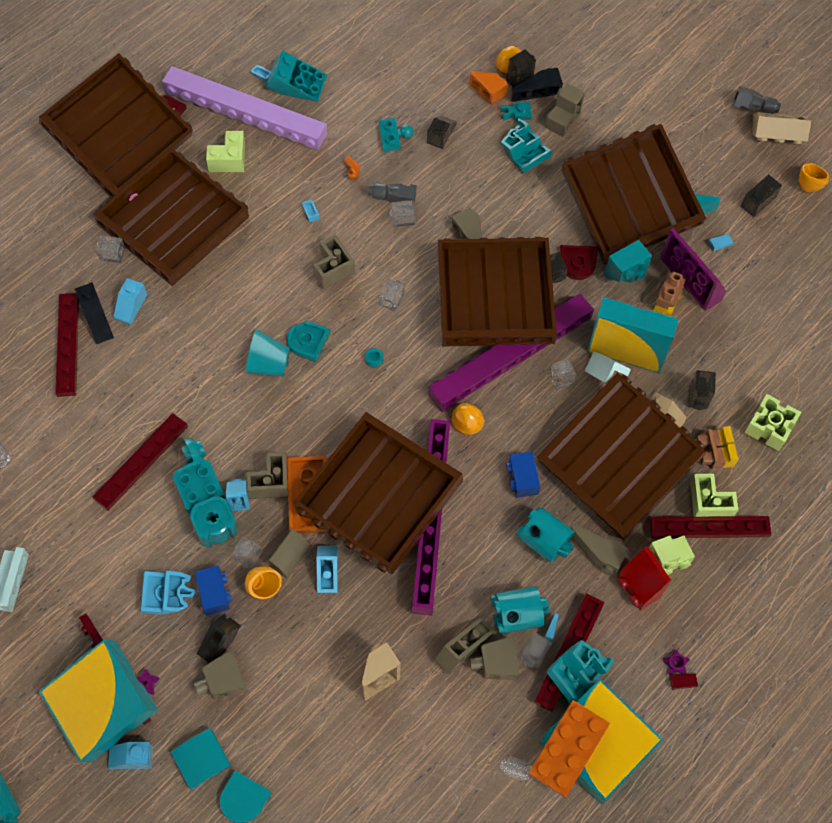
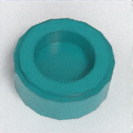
(374, 357)

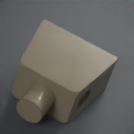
(497, 660)
(221, 678)

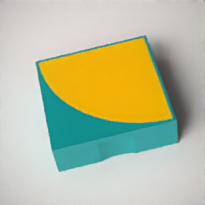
(632, 335)
(98, 701)
(622, 746)

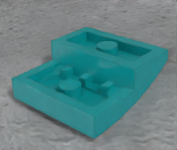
(200, 758)

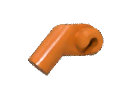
(354, 167)

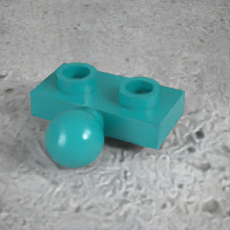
(391, 134)

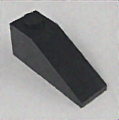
(540, 85)
(94, 313)

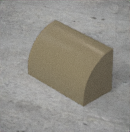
(289, 553)

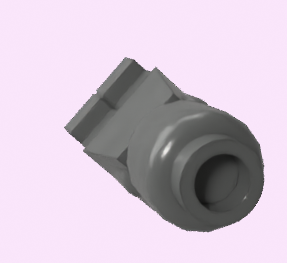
(754, 101)
(394, 192)

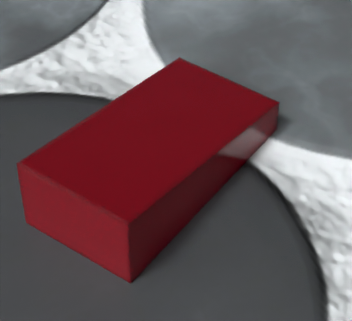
(683, 681)

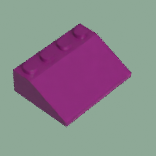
(699, 279)

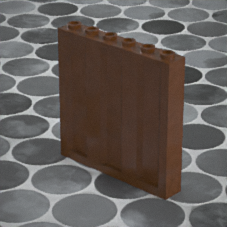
(115, 125)
(632, 191)
(173, 217)
(496, 292)
(622, 455)
(378, 493)

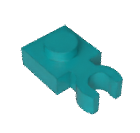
(518, 110)

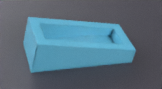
(260, 73)
(310, 211)
(720, 242)
(550, 633)

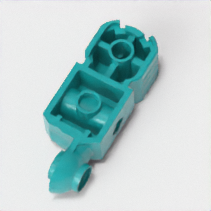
(204, 497)

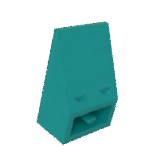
(287, 68)

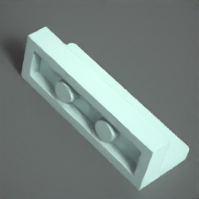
(604, 367)
(11, 574)

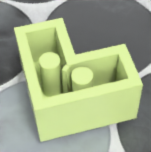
(228, 156)
(707, 501)
(672, 553)

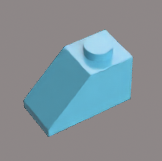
(129, 301)
(237, 495)
(327, 569)
(131, 756)

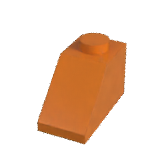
(489, 85)

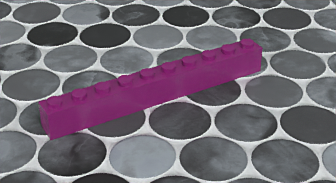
(502, 358)
(429, 542)

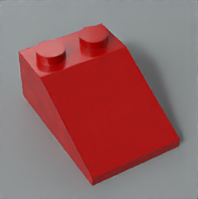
(644, 579)

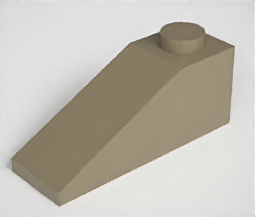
(467, 224)
(603, 552)
(464, 645)

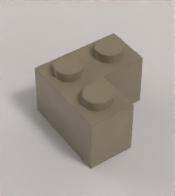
(565, 110)
(336, 262)
(272, 482)

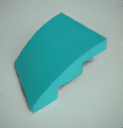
(525, 147)
(267, 356)
(578, 670)

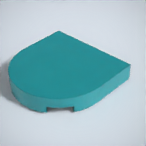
(307, 340)
(243, 799)

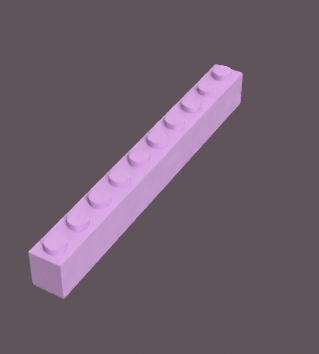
(245, 108)

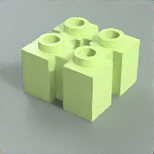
(772, 422)

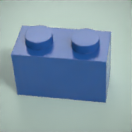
(523, 474)
(212, 590)

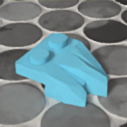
(165, 592)

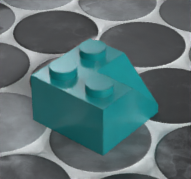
(628, 263)

